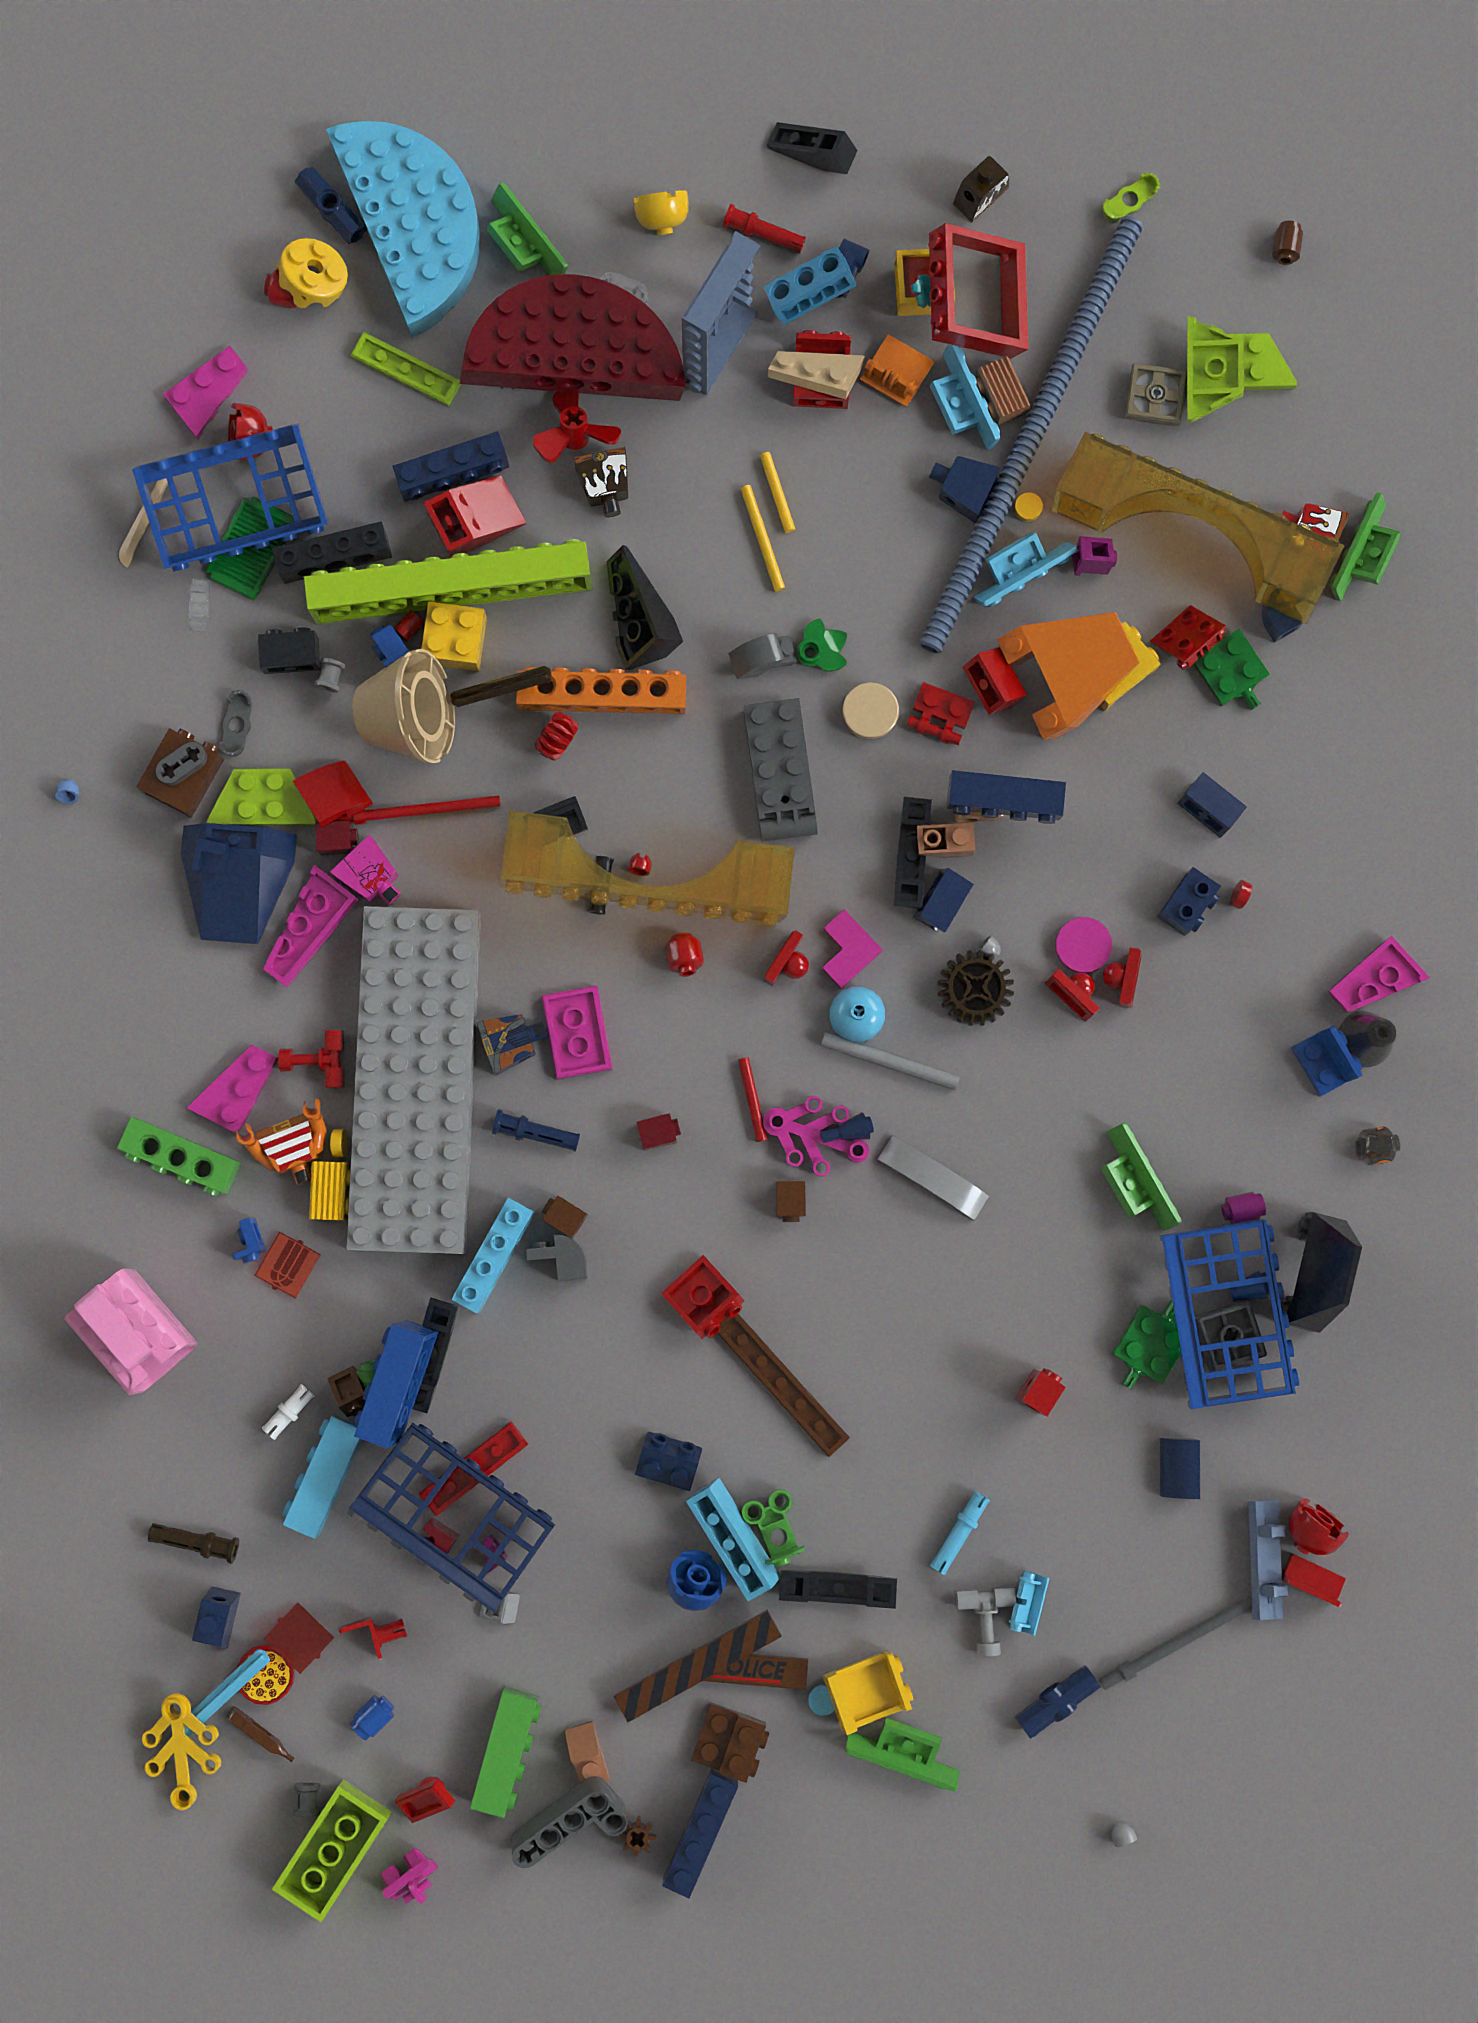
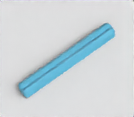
(229, 1686)

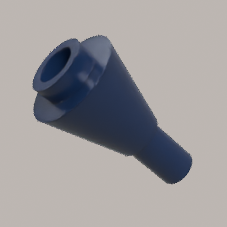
(855, 1128)

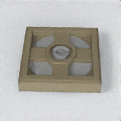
(1155, 394)

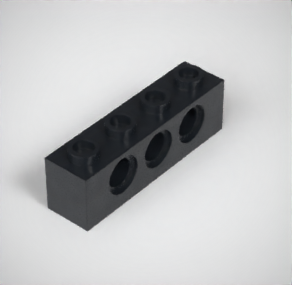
(332, 552)

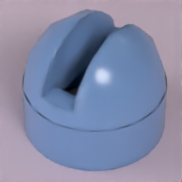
(62, 792)

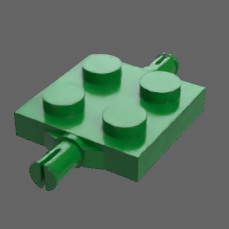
(1232, 669)
(1149, 1345)

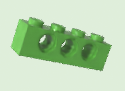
(138, 1135)

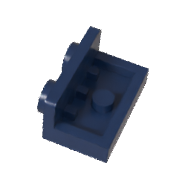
(668, 1461)

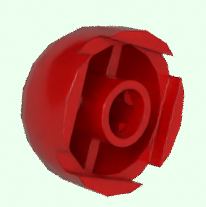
(246, 422)
(1315, 1529)

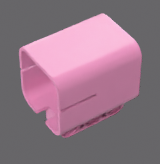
(130, 1330)

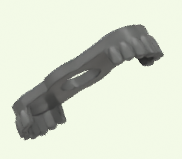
(239, 706)

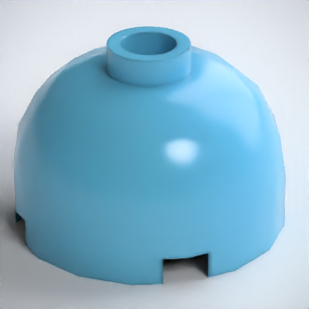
(857, 1027)

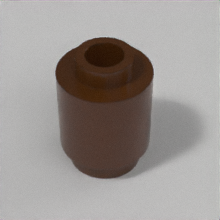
(1287, 242)

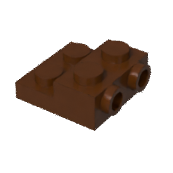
(730, 1742)

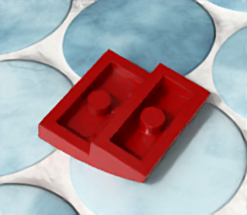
(332, 792)

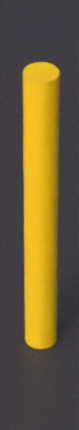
(762, 538)

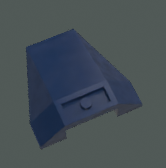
(241, 900)

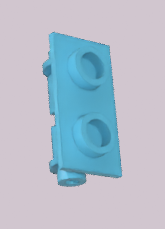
(1029, 1603)

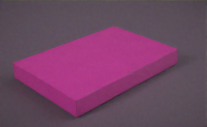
(576, 1032)

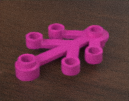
(810, 1134)

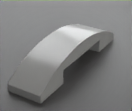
(933, 1177)

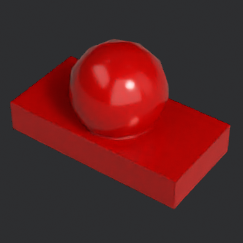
(788, 960)
(1124, 977)
(1074, 992)
(425, 1800)

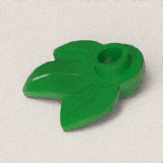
(824, 644)

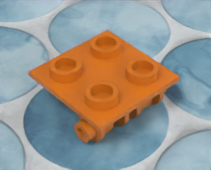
(897, 370)

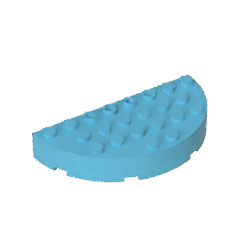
(414, 214)

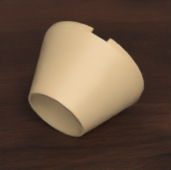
(407, 708)

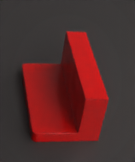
(1313, 1579)

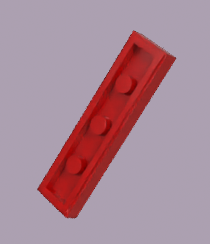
(488, 1456)

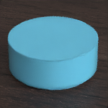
(820, 1700)

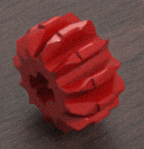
(556, 736)

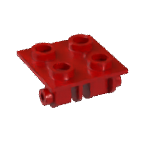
(1189, 635)

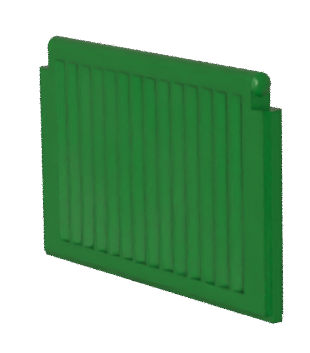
(248, 570)

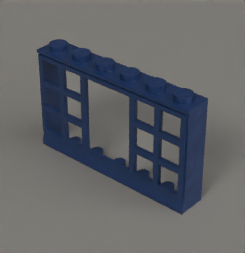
(427, 1553)

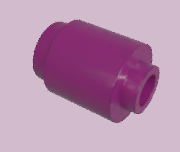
(1243, 1208)

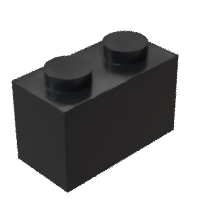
(289, 651)

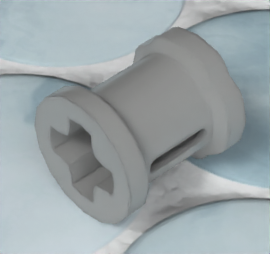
(329, 675)

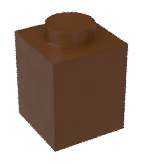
(790, 1200)
(564, 1216)

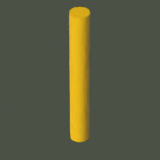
(777, 492)

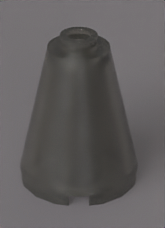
(1368, 1037)

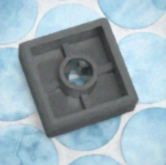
(1237, 1319)

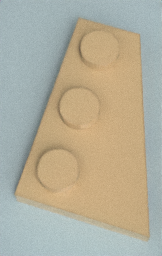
(817, 371)

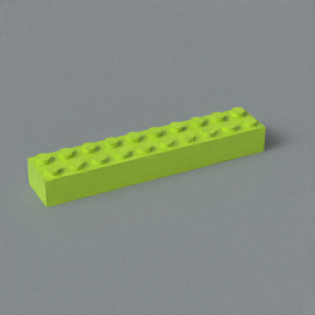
(453, 581)

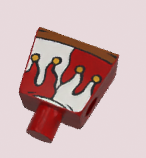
(1320, 519)

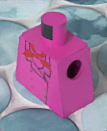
(368, 872)

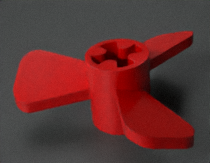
(573, 429)

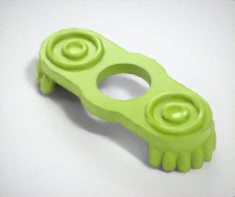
(1144, 190)

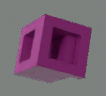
(1094, 556)

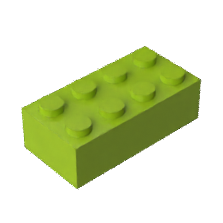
(332, 1850)

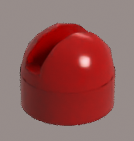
(639, 865)

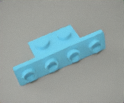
(961, 399)
(1019, 564)

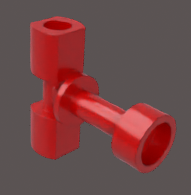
(327, 1059)

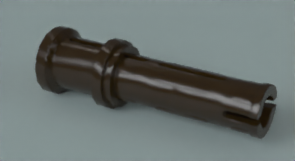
(206, 1544)

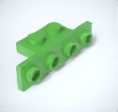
(521, 237)
(1369, 551)
(1136, 1181)
(905, 1751)

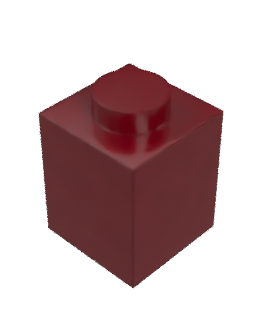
(336, 838)
(658, 1131)

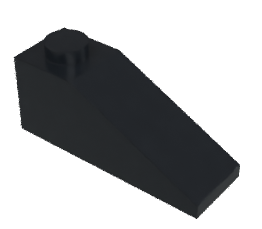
(814, 146)

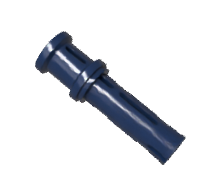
(522, 1128)

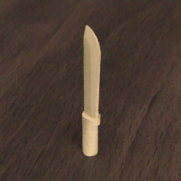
(139, 527)

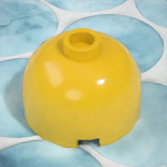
(662, 210)

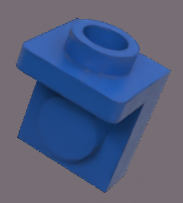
(250, 1236)

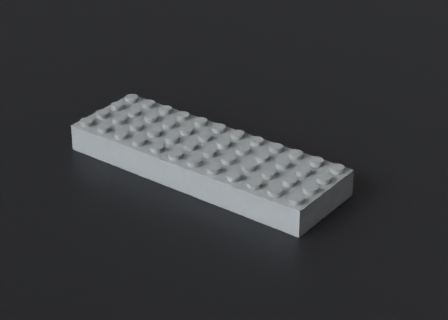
(414, 1080)

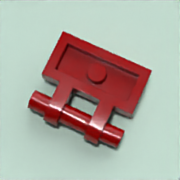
(942, 706)

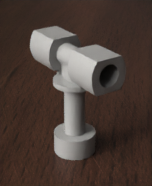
(986, 1604)

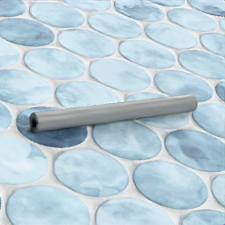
(890, 1061)

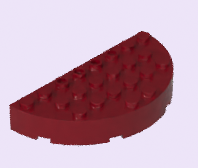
(573, 339)

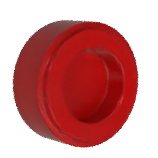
(1240, 894)

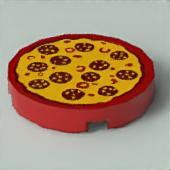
(271, 1681)

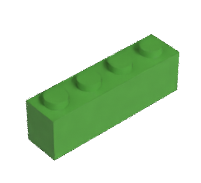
(504, 1752)

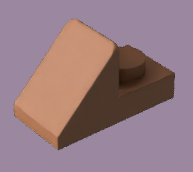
(586, 1752)

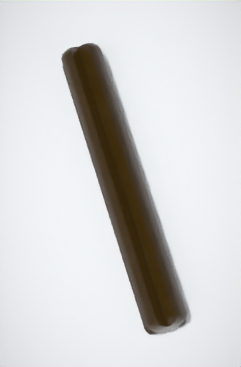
(501, 686)

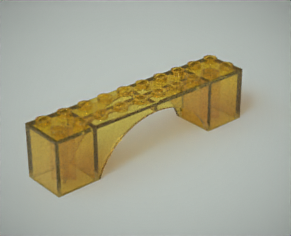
(1113, 484)
(548, 860)

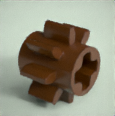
(637, 1844)

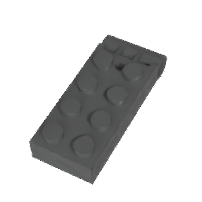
(780, 769)

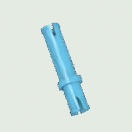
(966, 1522)

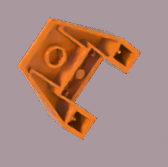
(1080, 662)

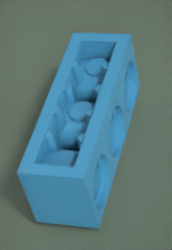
(810, 285)

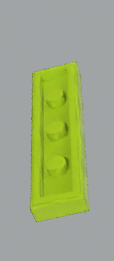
(405, 369)

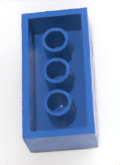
(395, 1383)

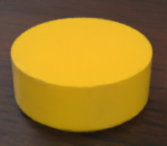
(1028, 507)
(339, 1143)

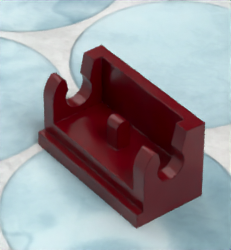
(440, 1535)

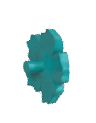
(922, 288)

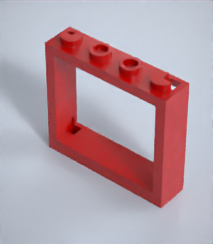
(1013, 291)

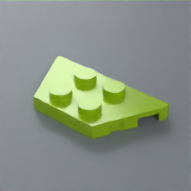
(1264, 364)
(1213, 369)
(261, 799)

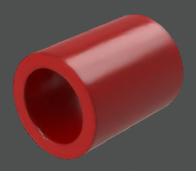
(408, 625)

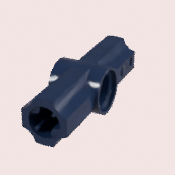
(339, 216)
(1057, 1701)

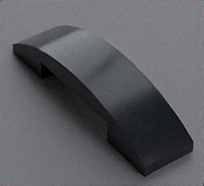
(910, 865)
(440, 1317)
(838, 1588)

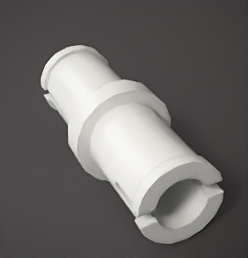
(288, 1411)

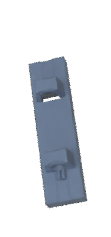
(1266, 1559)

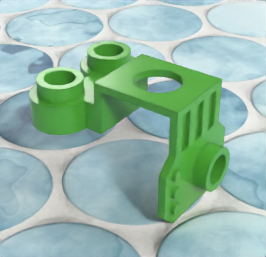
(771, 1518)

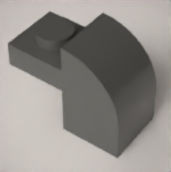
(762, 654)
(569, 1257)

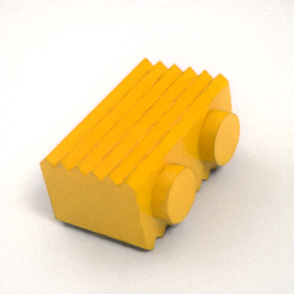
(329, 1191)

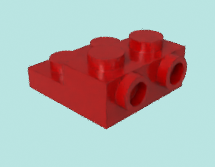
(703, 1298)

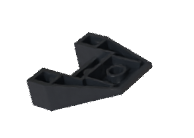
(1324, 1272)

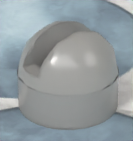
(989, 946)
(1123, 1834)

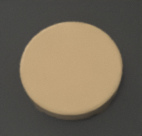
(870, 711)

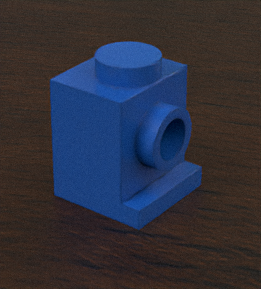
(388, 644)

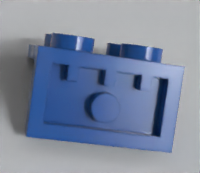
(1327, 1060)

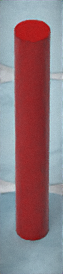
(752, 1099)

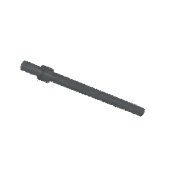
(1129, 1669)

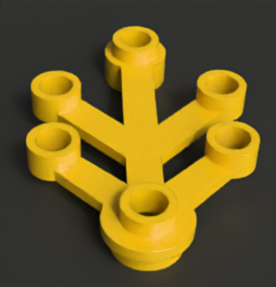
(180, 1745)

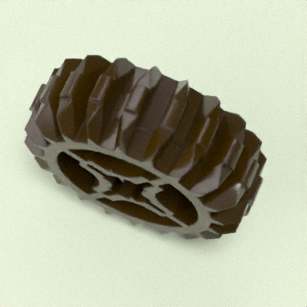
(966, 978)

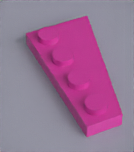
(314, 919)

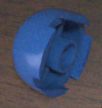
(695, 1580)

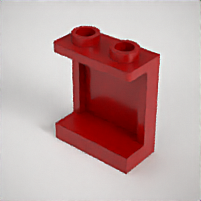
(812, 342)

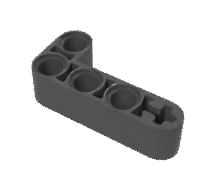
(532, 1844)

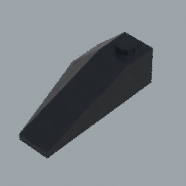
(643, 619)

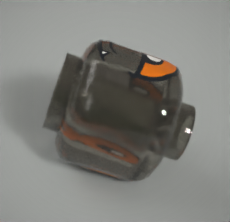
(1377, 1145)

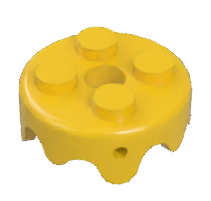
(307, 285)

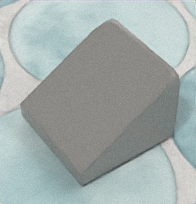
(506, 1610)

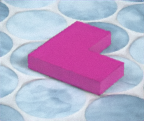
(856, 947)

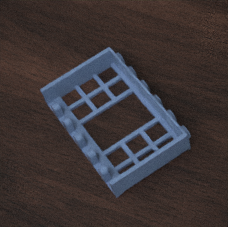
(708, 334)

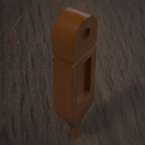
(257, 1732)

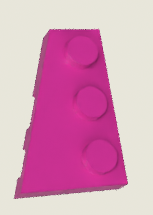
(236, 1089)

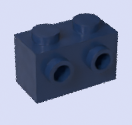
(1189, 902)

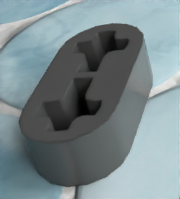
(177, 758)

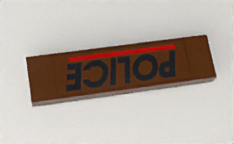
(765, 1671)

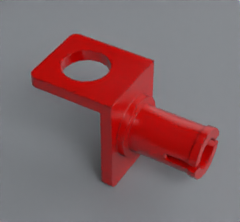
(379, 1634)

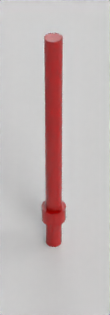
(421, 809)

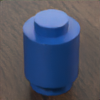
(372, 1717)

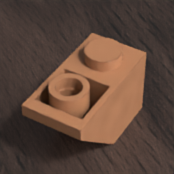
(946, 840)

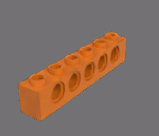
(615, 701)

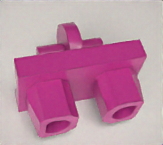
(399, 1884)

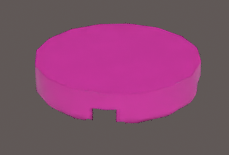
(1083, 945)

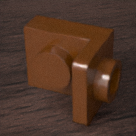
(348, 1391)

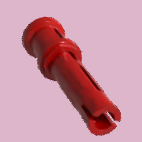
(751, 225)

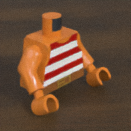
(289, 1143)

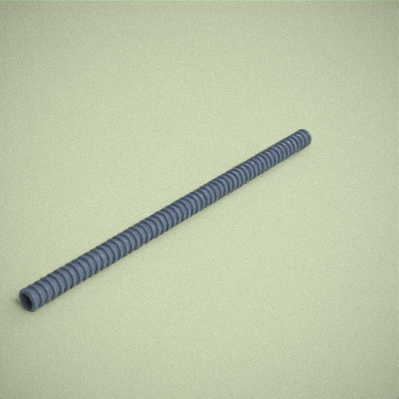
(1031, 433)

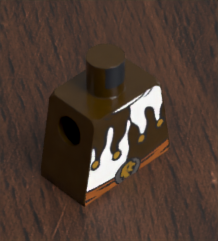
(985, 185)
(604, 479)

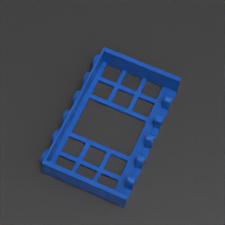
(220, 454)
(1185, 1321)

